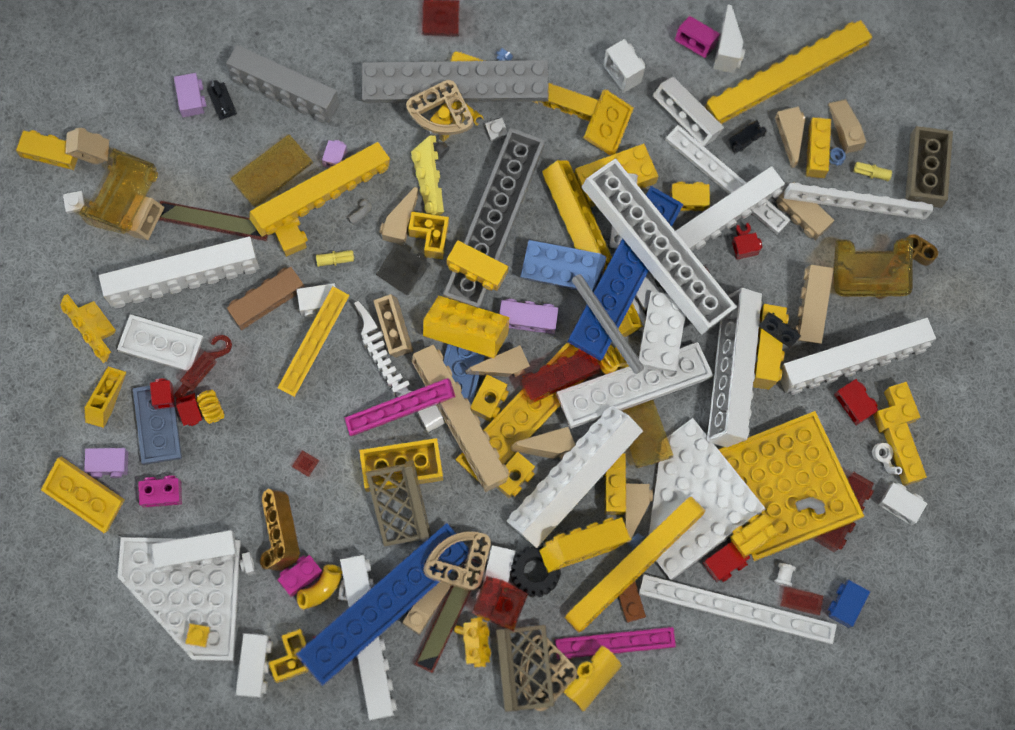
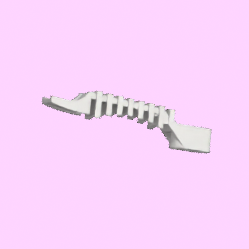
(430, 416)

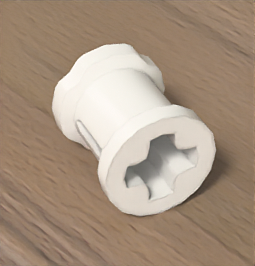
(785, 575)

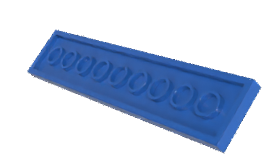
(618, 285)
(378, 608)

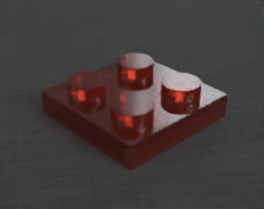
(440, 18)

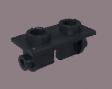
(221, 100)
(746, 136)
(779, 330)

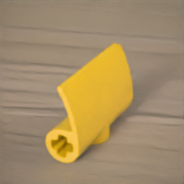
(592, 678)

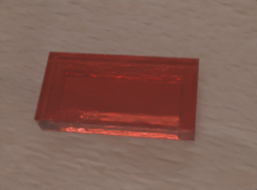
(801, 601)

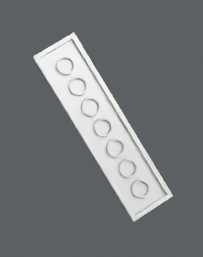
(625, 389)

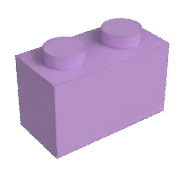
(189, 94)
(106, 462)

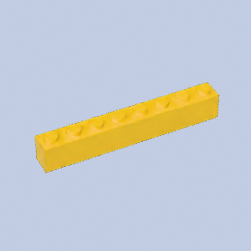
(319, 189)

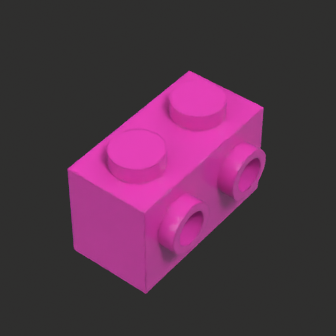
(700, 36)
(160, 492)
(300, 575)

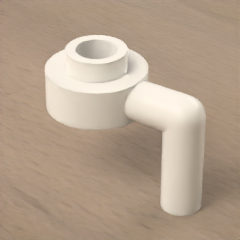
(886, 457)

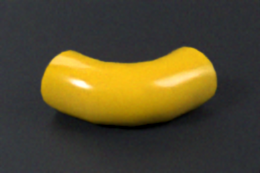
(321, 589)

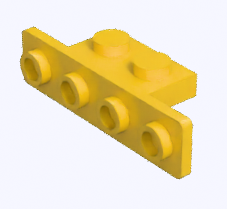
(91, 324)

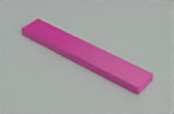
(400, 407)
(617, 642)

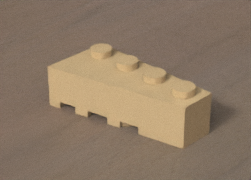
(814, 303)

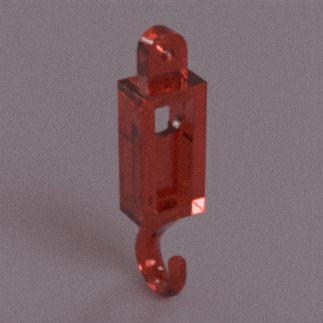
(202, 367)

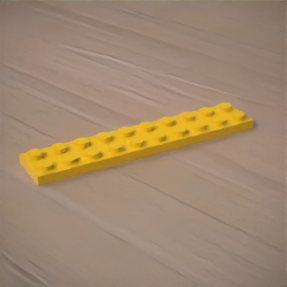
(520, 419)

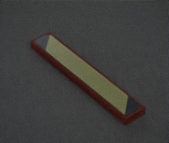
(444, 624)

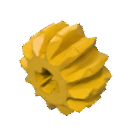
(612, 361)
(210, 406)

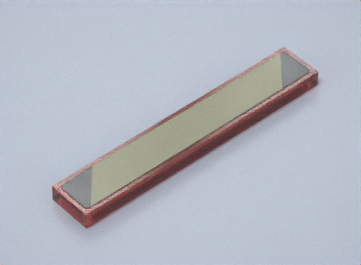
(209, 220)

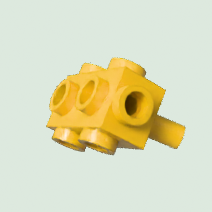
(476, 641)

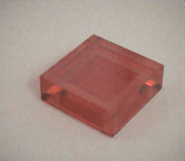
(305, 463)

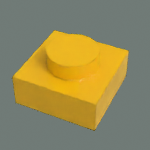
(198, 635)

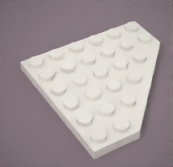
(707, 476)
(185, 596)

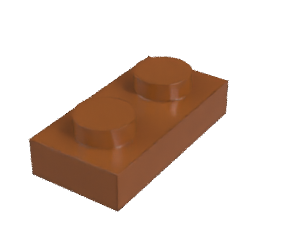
(632, 604)

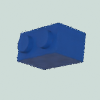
(848, 603)

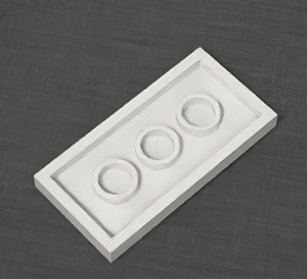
(661, 333)
(160, 343)

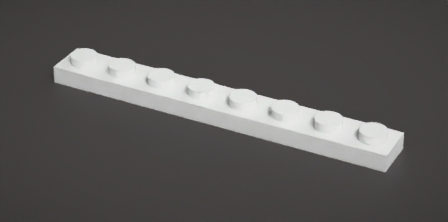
(722, 175)
(858, 201)

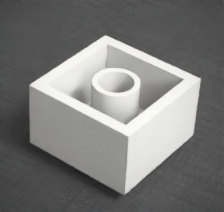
(624, 65)

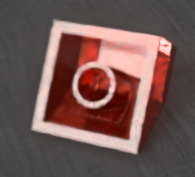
(500, 603)

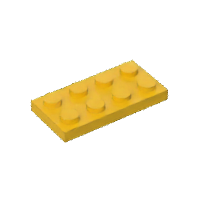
(82, 494)

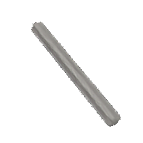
(607, 324)

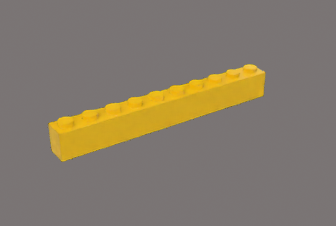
(789, 72)
(582, 224)

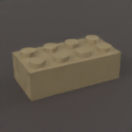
(929, 166)

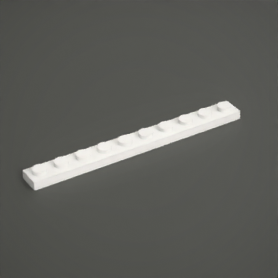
(737, 609)

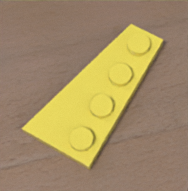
(428, 176)

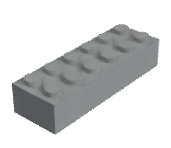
(282, 84)

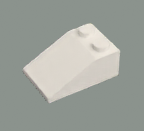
(729, 49)

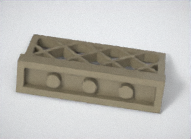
(414, 496)
(508, 672)

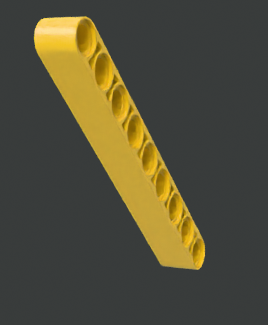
(560, 98)
(635, 564)

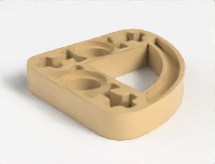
(447, 97)
(462, 573)
(557, 668)

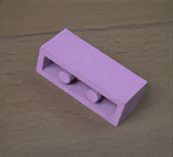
(530, 316)

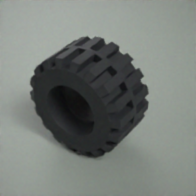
(522, 583)

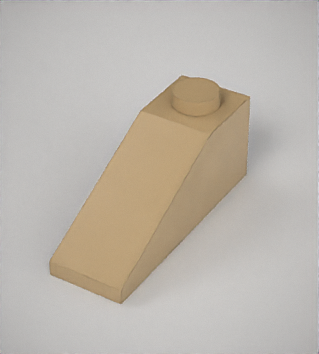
(791, 126)
(847, 126)
(397, 222)
(502, 365)
(547, 445)
(636, 504)
(425, 608)

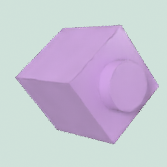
(334, 153)

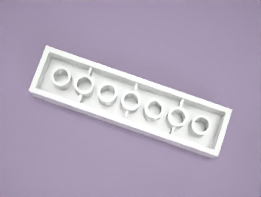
(179, 272)
(856, 356)
(735, 370)
(574, 475)

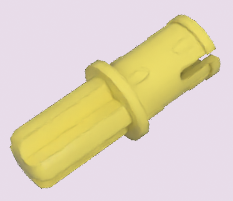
(872, 171)
(334, 258)

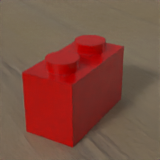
(856, 402)
(724, 562)

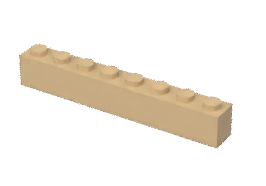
(461, 421)

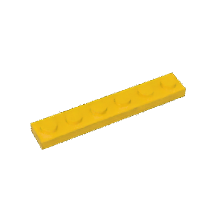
(313, 341)

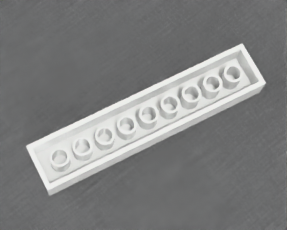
(658, 246)

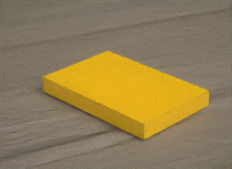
(608, 122)

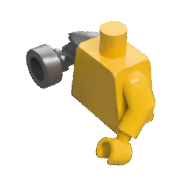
(444, 117)

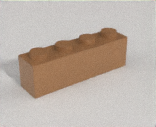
(265, 298)

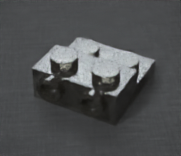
(403, 267)

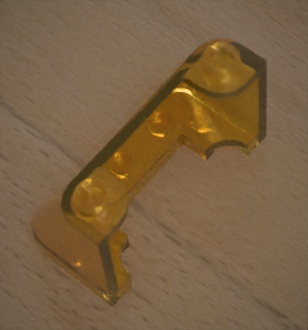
(121, 193)
(873, 271)

